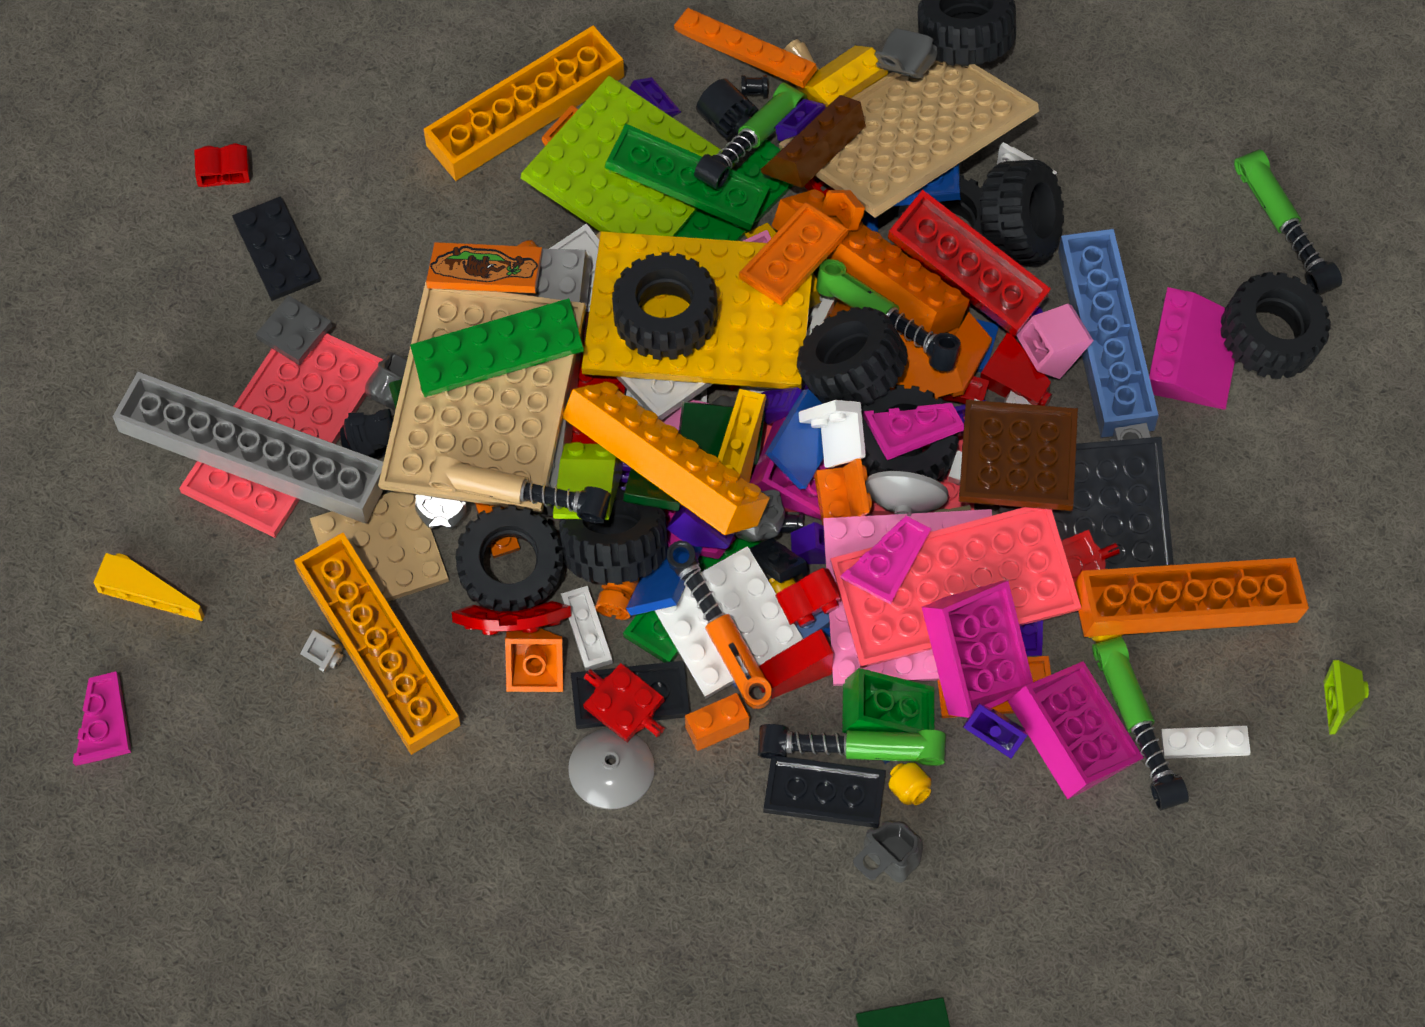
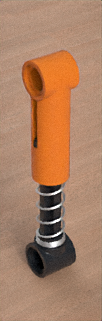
(720, 627)

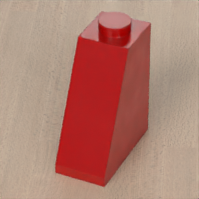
(1014, 371)
(799, 664)

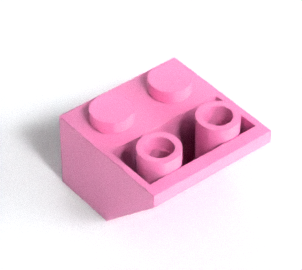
(1054, 340)

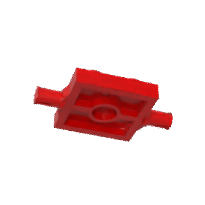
(1084, 554)
(624, 702)

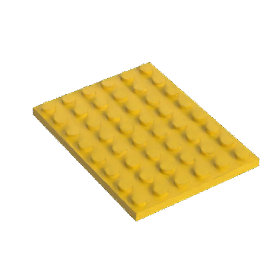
(753, 336)

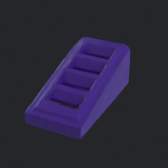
(779, 403)

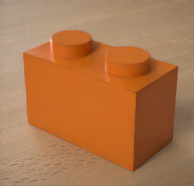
(717, 722)

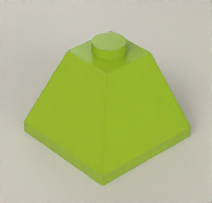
(1343, 693)

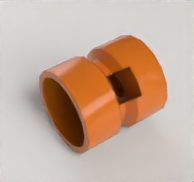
(615, 599)

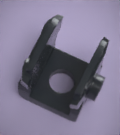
(367, 433)

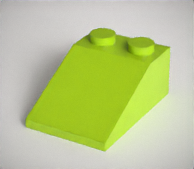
(587, 466)

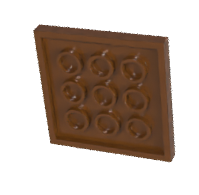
(1018, 455)

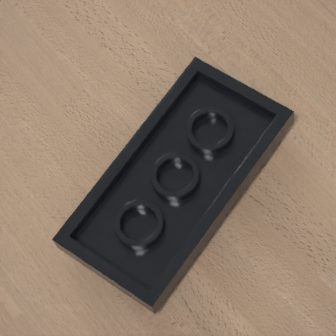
(276, 248)
(665, 678)
(824, 791)

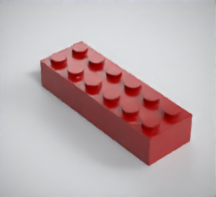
(968, 262)

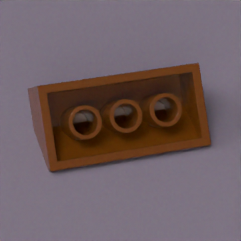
(817, 142)

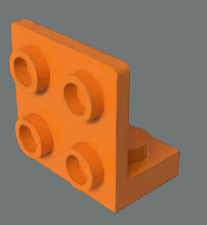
(843, 491)

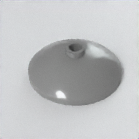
(906, 492)
(614, 784)

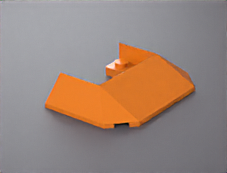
(920, 373)

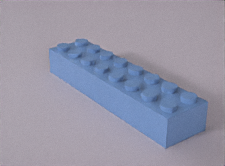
(1115, 357)

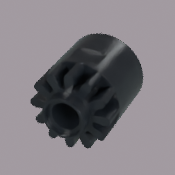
(725, 108)

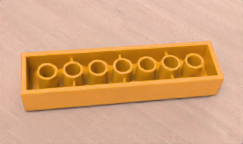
(523, 103)
(666, 457)
(377, 643)

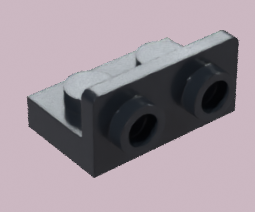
(779, 561)

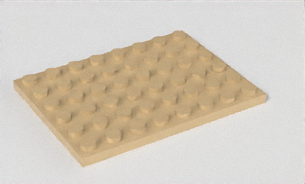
(922, 131)
(490, 424)

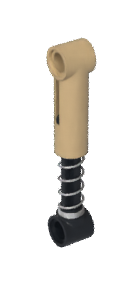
(452, 476)

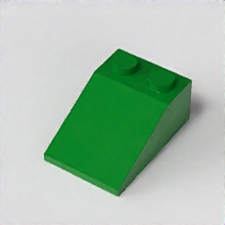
(886, 703)

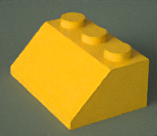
(844, 76)

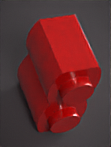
(222, 165)
(809, 597)

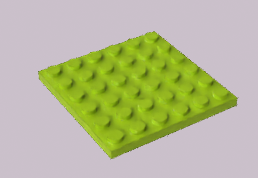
(574, 162)

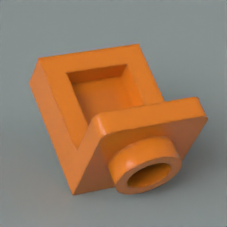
(844, 206)

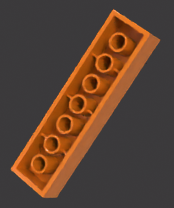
(888, 271)
(1190, 596)

